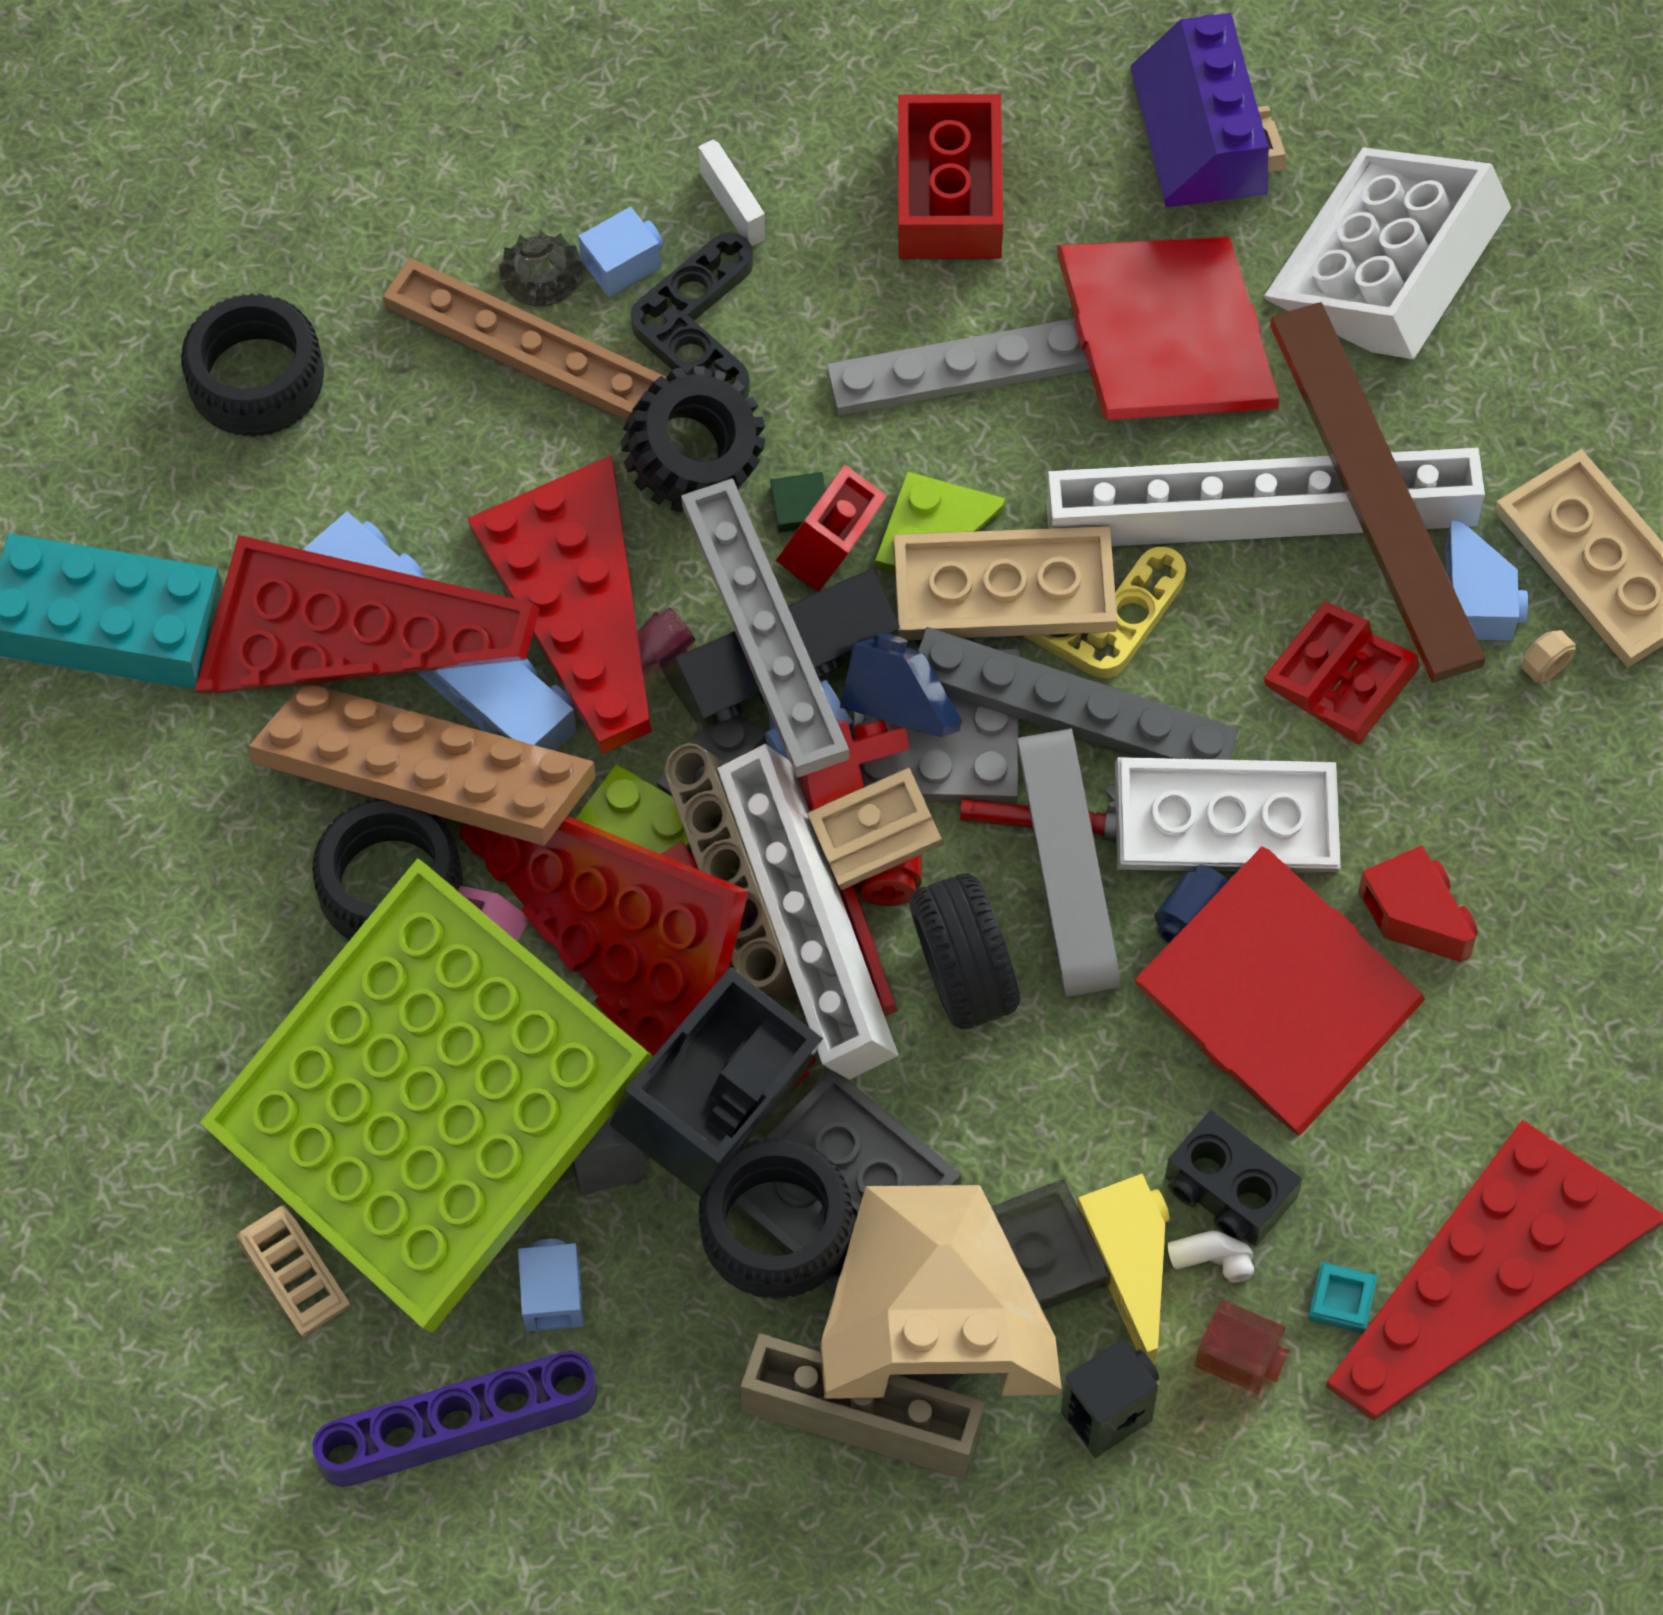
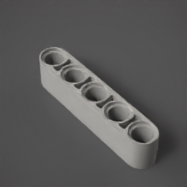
(1069, 863)

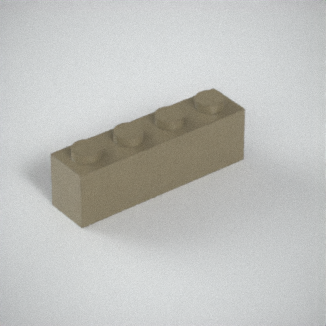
(908, 1424)

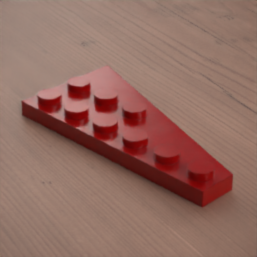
(570, 559)
(325, 619)
(1505, 1251)

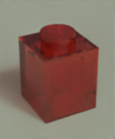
(1242, 1347)

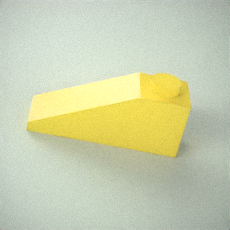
(1130, 1236)

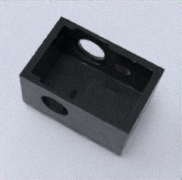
(715, 1081)

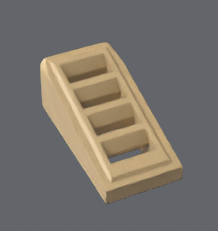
(267, 1230)

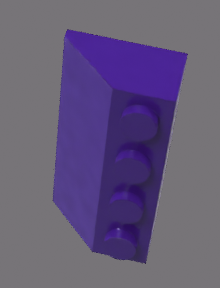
(1201, 114)

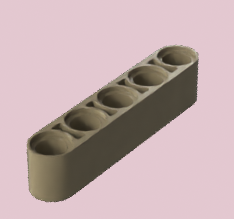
(717, 853)

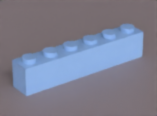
(495, 697)

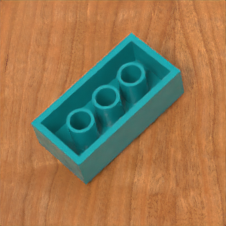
(106, 610)

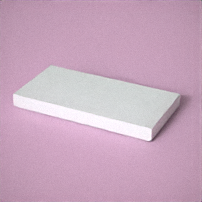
(1223, 812)

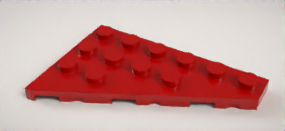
(624, 917)

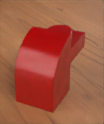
(869, 742)

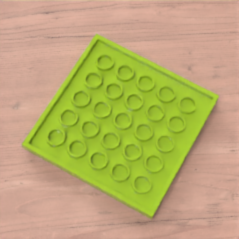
(426, 1094)

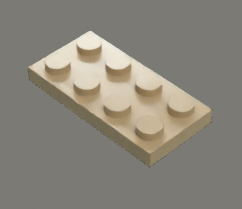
(1593, 552)
(1005, 582)

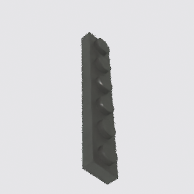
(1069, 701)

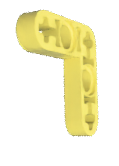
(1127, 636)

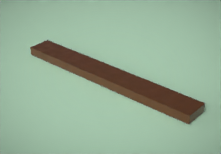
(1377, 493)

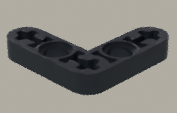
(680, 327)

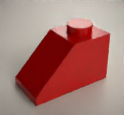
(831, 528)

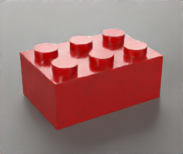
(950, 176)

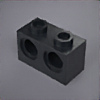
(1243, 1170)

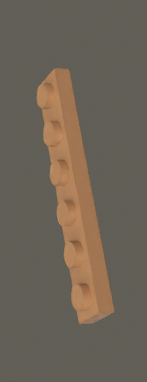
(518, 339)

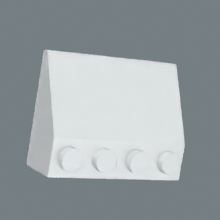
(1393, 247)

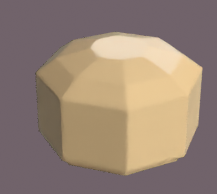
(1548, 655)

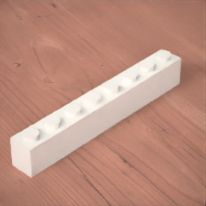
(1252, 497)

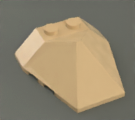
(933, 1294)

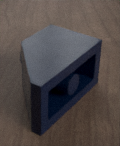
(897, 687)

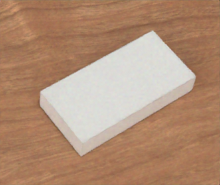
(732, 192)

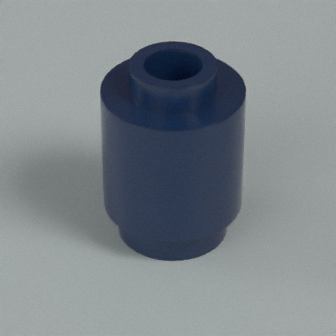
(1186, 900)

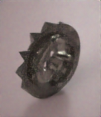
(547, 285)

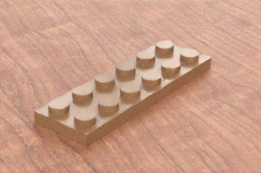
(423, 763)

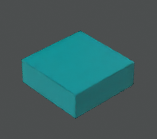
(1342, 1297)

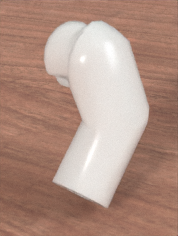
(1216, 1248)

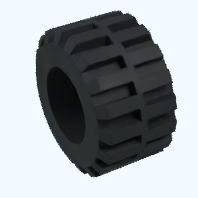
(708, 402)

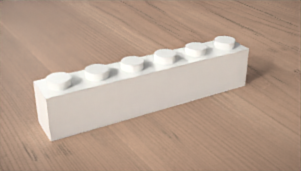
(807, 912)

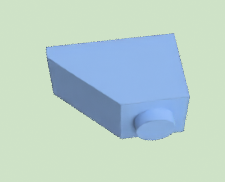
(1484, 584)

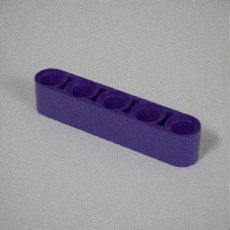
(426, 1412)

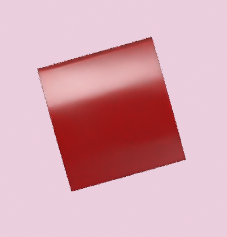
(1322, 658)

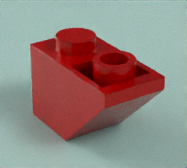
(1414, 905)

